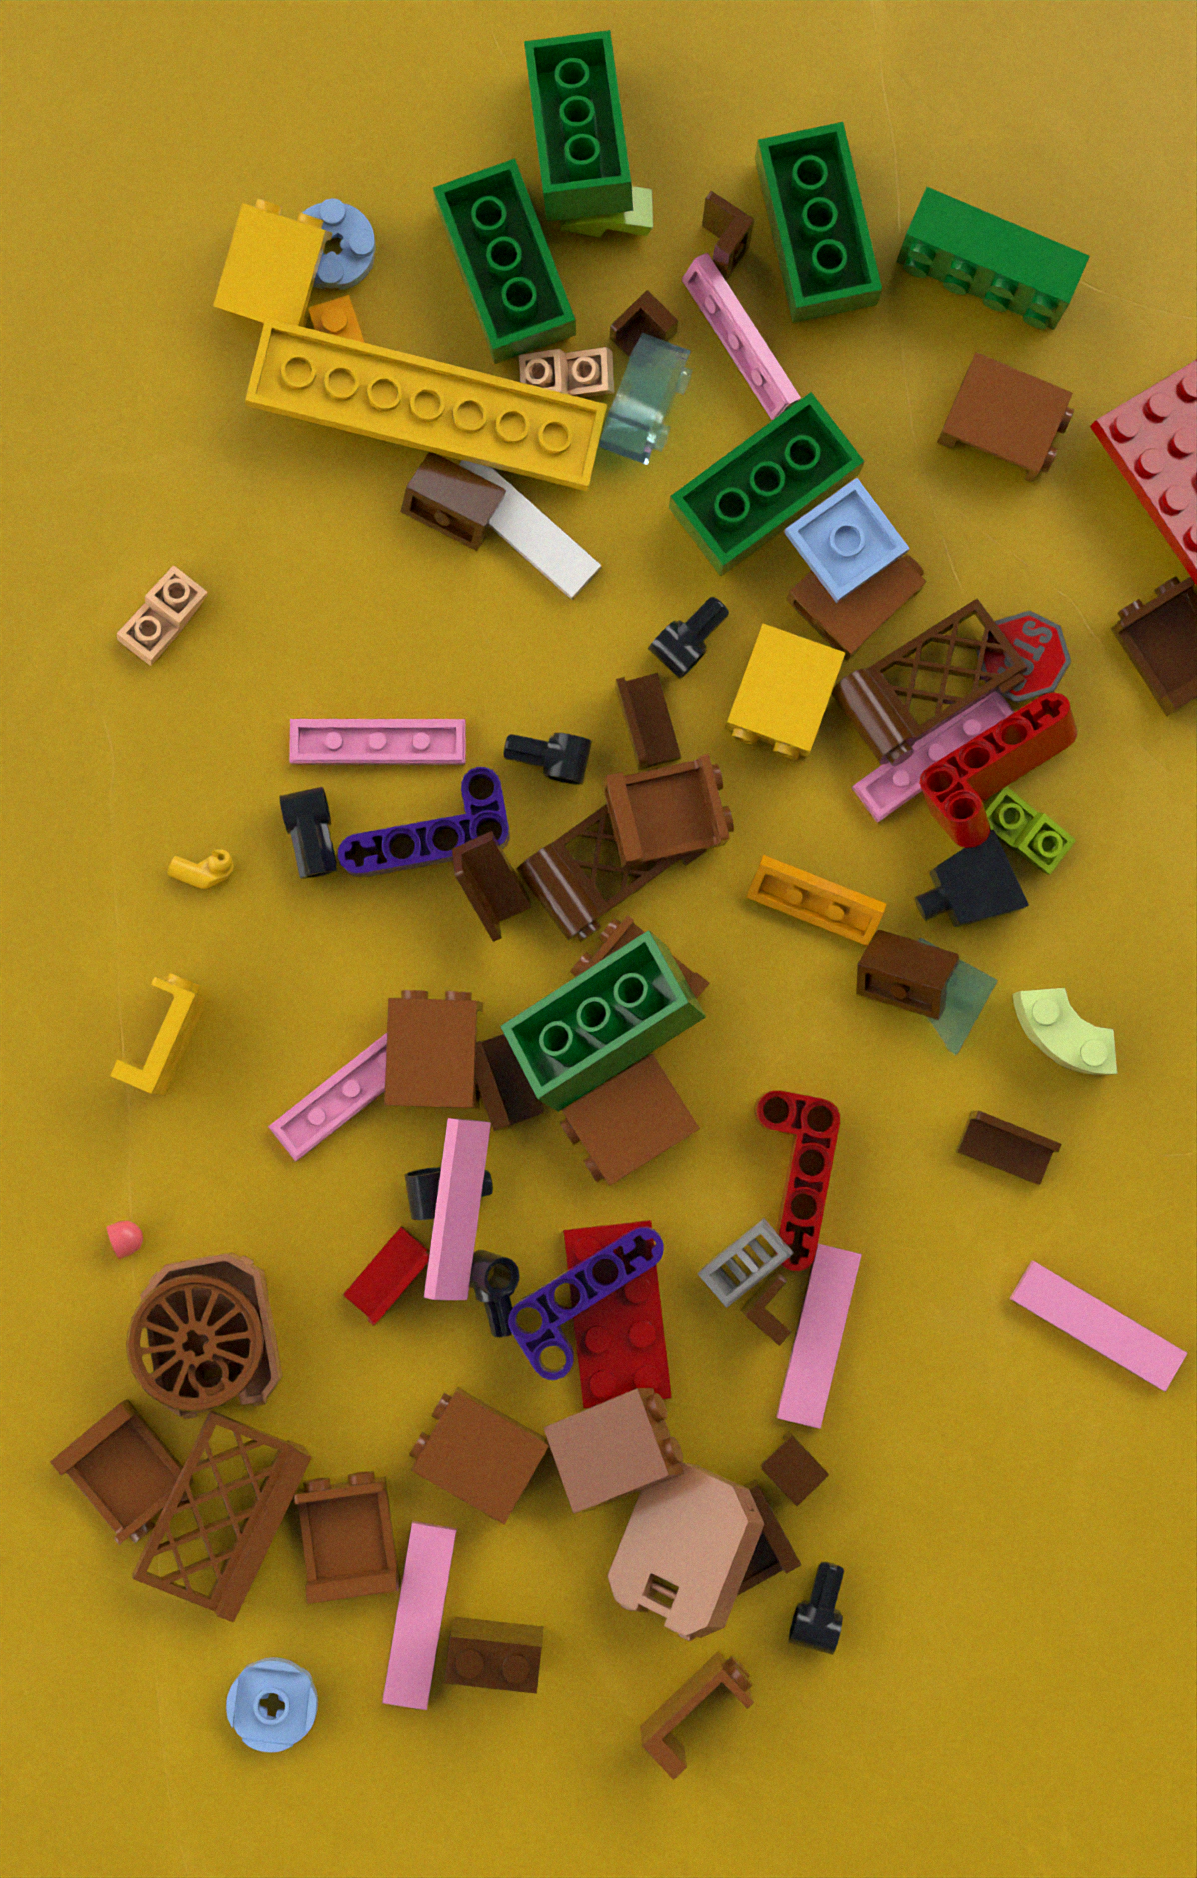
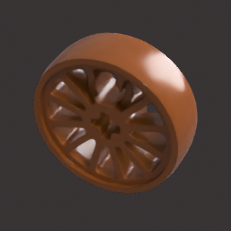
(209, 1396)

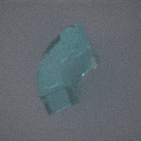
(645, 399)

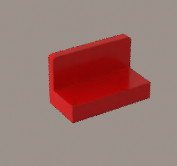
(388, 1275)

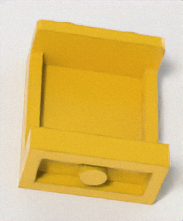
(271, 264)
(784, 692)
(171, 1040)

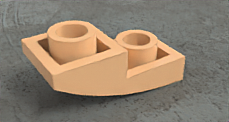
(572, 373)
(162, 615)

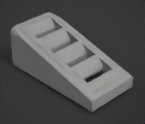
(719, 1280)

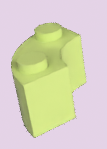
(1063, 1034)

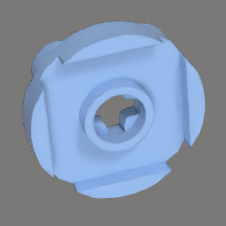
(357, 244)
(251, 1720)

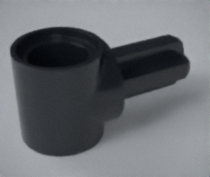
(683, 644)
(562, 757)
(423, 1191)
(497, 1290)
(816, 1621)

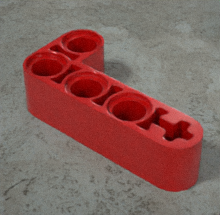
(992, 761)
(796, 1181)

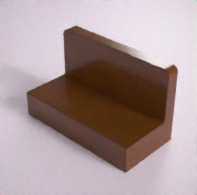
(731, 227)
(452, 500)
(647, 720)
(489, 882)
(906, 974)
(503, 1084)
(1006, 1146)
(762, 1318)

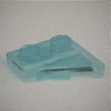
(965, 998)

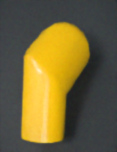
(205, 873)

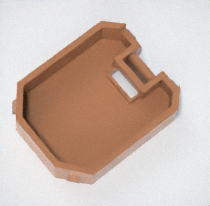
(251, 1282)
(694, 1535)

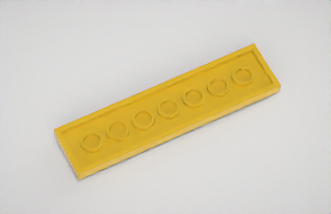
(425, 404)

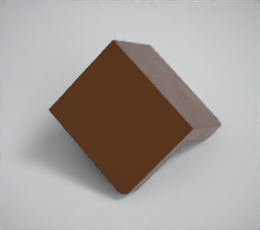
(646, 317)
(794, 1469)

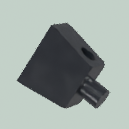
(973, 886)

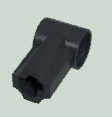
(307, 820)

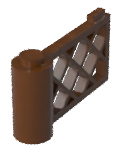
(881, 715)
(568, 891)

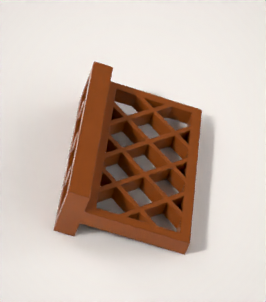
(258, 1528)

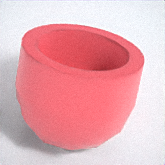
(125, 1238)

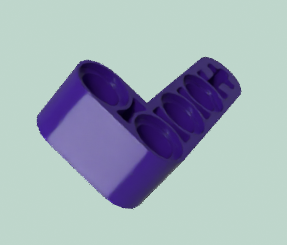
(424, 832)
(590, 1292)

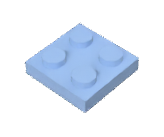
(846, 540)

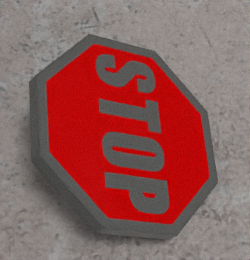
(1040, 647)

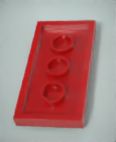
(623, 1333)

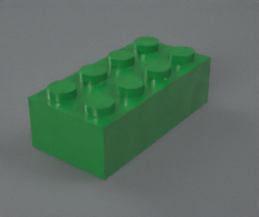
(579, 126)
(818, 222)
(991, 259)
(504, 261)
(766, 484)
(602, 1021)

